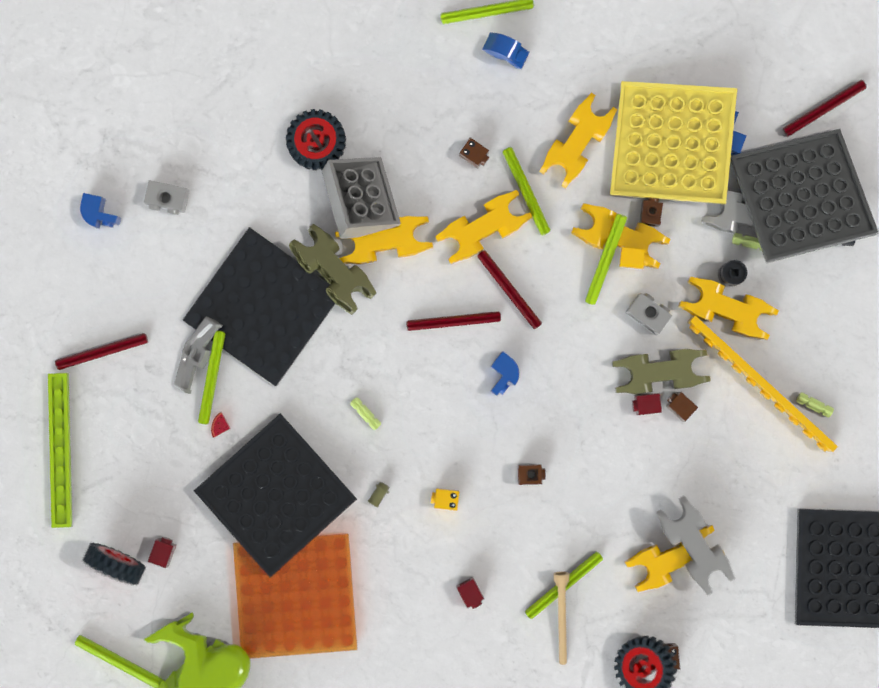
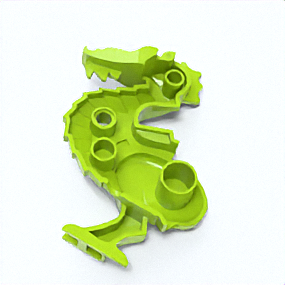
(203, 667)

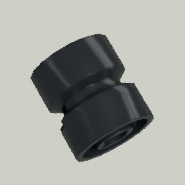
(732, 273)

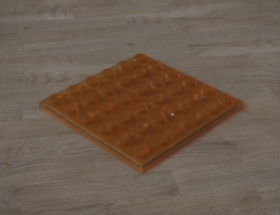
(302, 605)

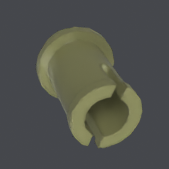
(378, 494)

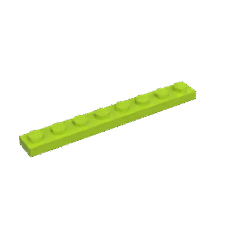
(60, 450)

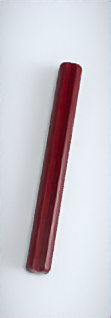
(824, 108)
(509, 289)
(452, 321)
(101, 351)

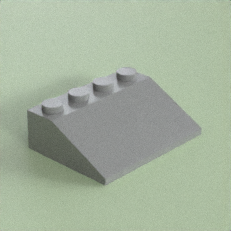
(360, 196)

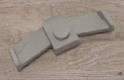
(195, 353)

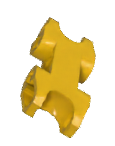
(569, 154)
(602, 224)
(470, 234)
(397, 238)
(743, 313)
(662, 563)

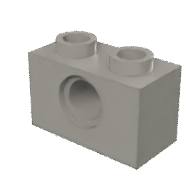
(157, 190)
(638, 308)

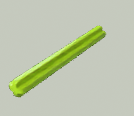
(485, 11)
(526, 191)
(606, 258)
(211, 377)
(574, 576)
(118, 661)

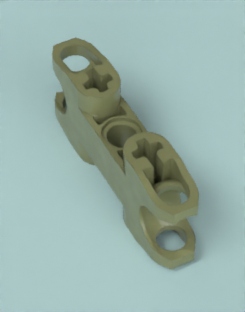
(341, 279)
(676, 369)

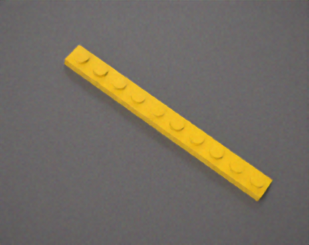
(767, 389)

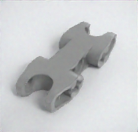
(731, 216)
(703, 558)

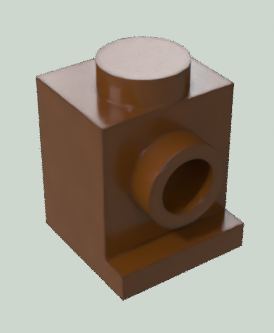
(648, 218)
(523, 478)

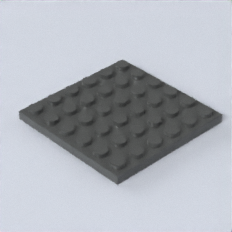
(803, 195)

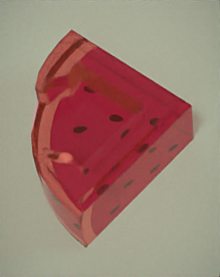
(219, 425)

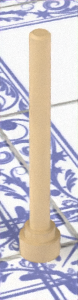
(561, 580)

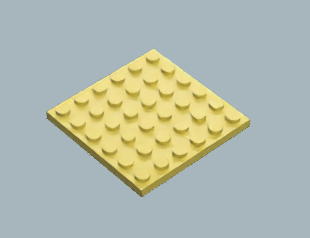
(673, 142)

